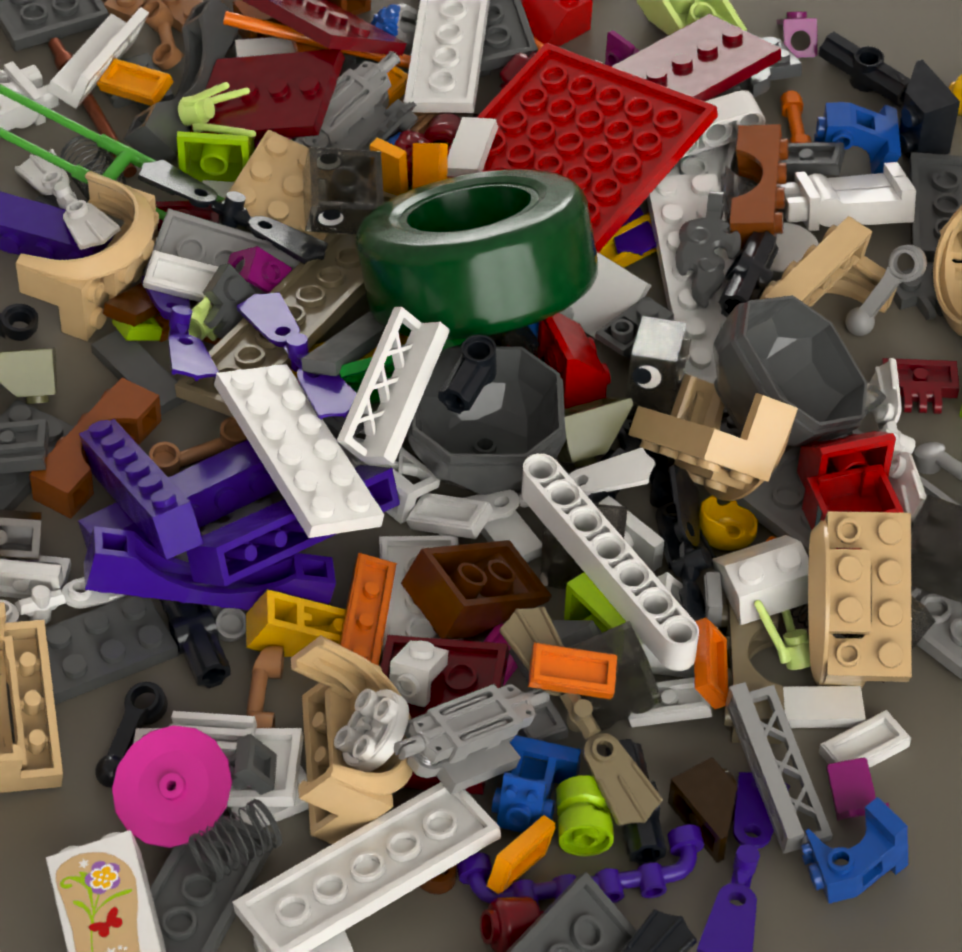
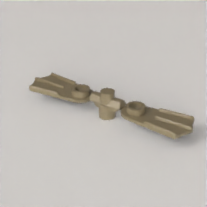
(619, 778)

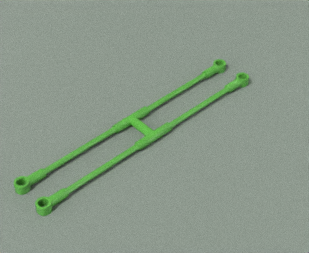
(124, 153)

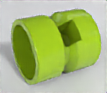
(584, 817)

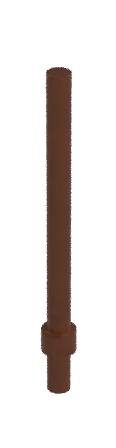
(89, 103)

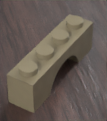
(742, 645)

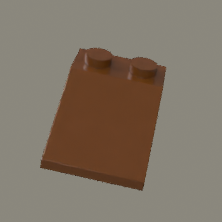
(472, 587)

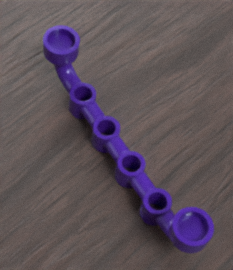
(651, 877)

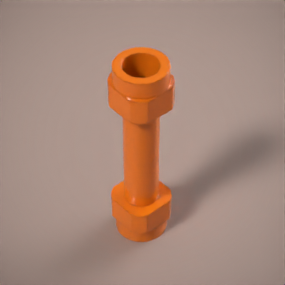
(792, 109)

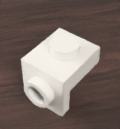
(415, 669)

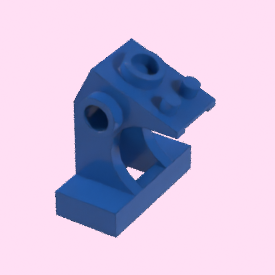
(862, 128)
(529, 786)
(877, 853)

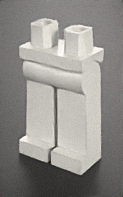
(25, 83)
(865, 198)

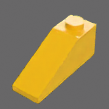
(290, 622)

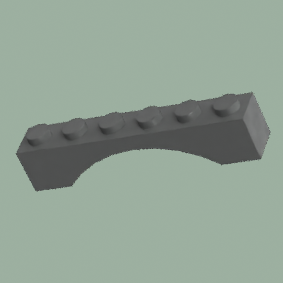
(205, 41)

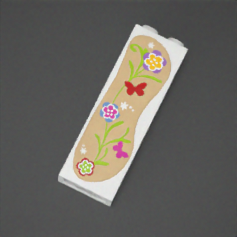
(105, 897)

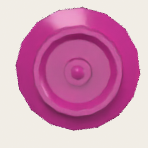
(171, 785)

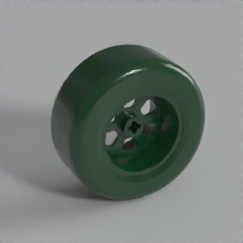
(479, 251)

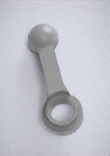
(861, 319)

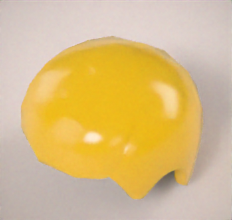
(727, 525)

